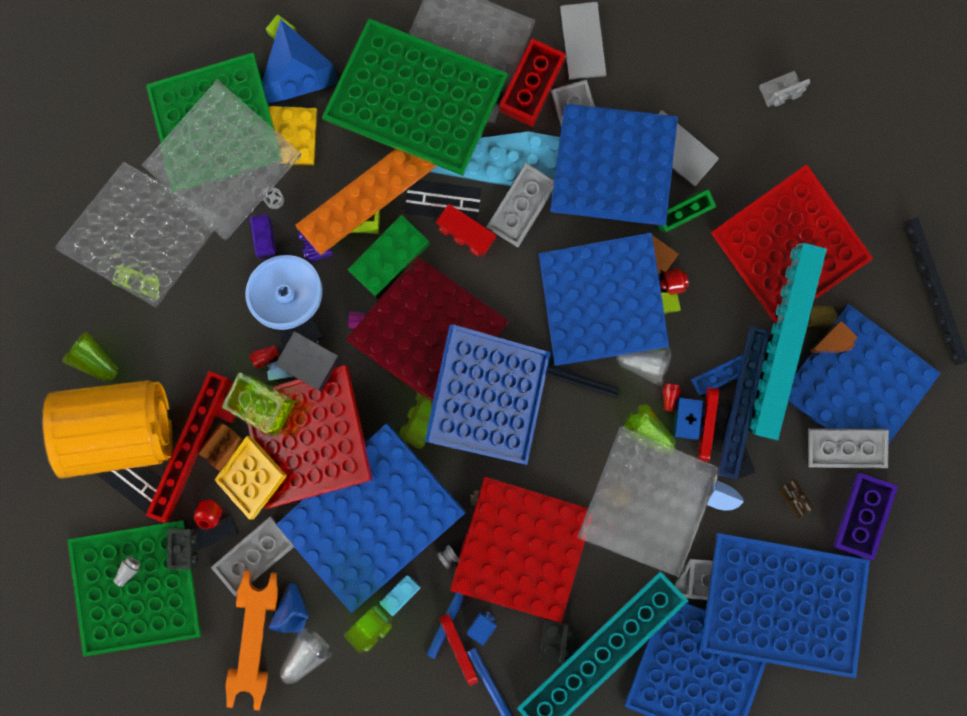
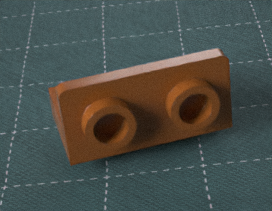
(220, 446)

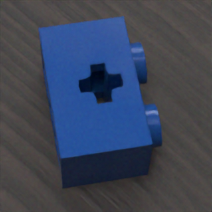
(682, 428)
(482, 627)

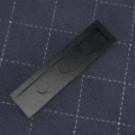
(721, 421)

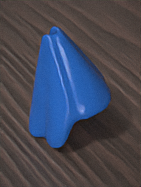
(290, 613)

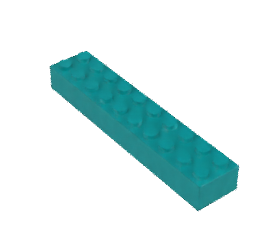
(787, 340)
(606, 650)

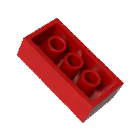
(532, 82)

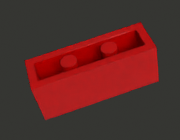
(465, 231)

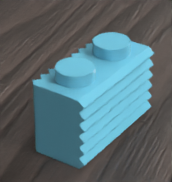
(399, 595)

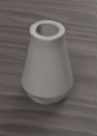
(127, 570)

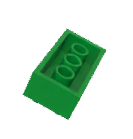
(388, 256)

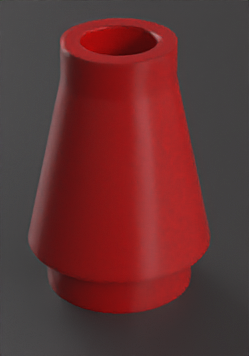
(262, 356)
(670, 396)

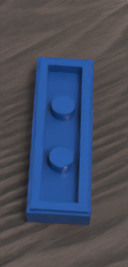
(717, 376)

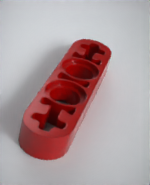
(708, 424)
(458, 649)

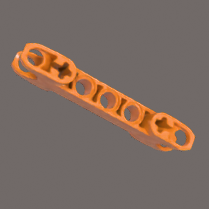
(247, 675)

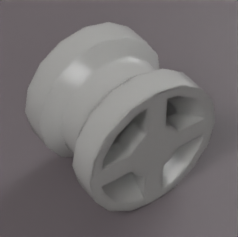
(274, 194)
(448, 556)

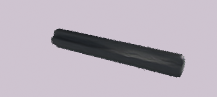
(582, 382)

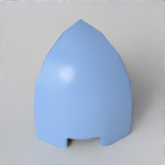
(276, 373)
(724, 497)

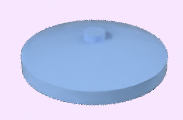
(284, 292)

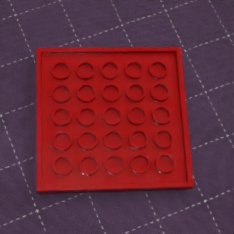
(787, 215)
(319, 442)
(520, 550)

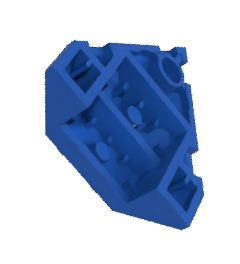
(295, 67)

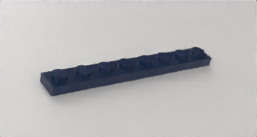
(743, 403)

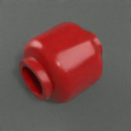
(674, 281)
(207, 514)

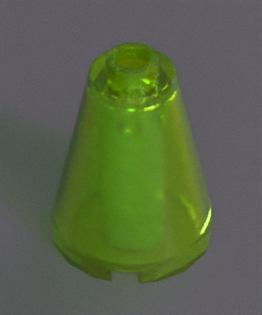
(90, 358)
(649, 425)

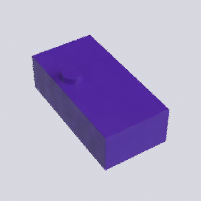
(865, 516)

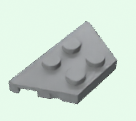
(695, 579)

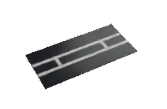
(432, 198)
(135, 484)

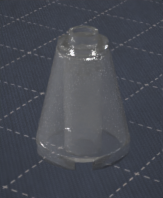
(648, 364)
(305, 655)

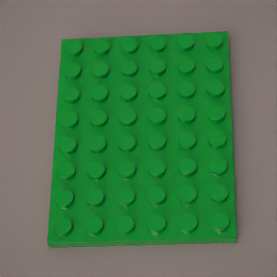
(415, 97)

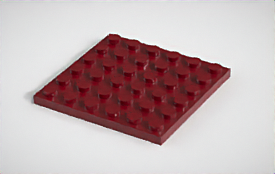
(412, 322)

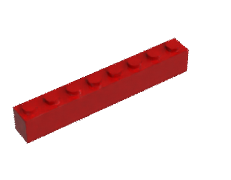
(187, 448)

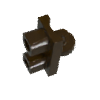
(796, 498)

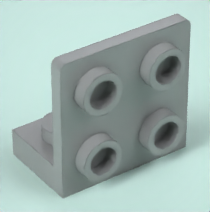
(783, 88)

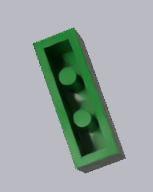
(688, 209)

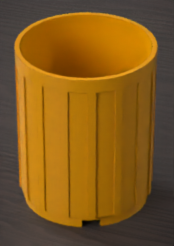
(107, 428)

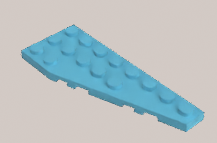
(503, 156)

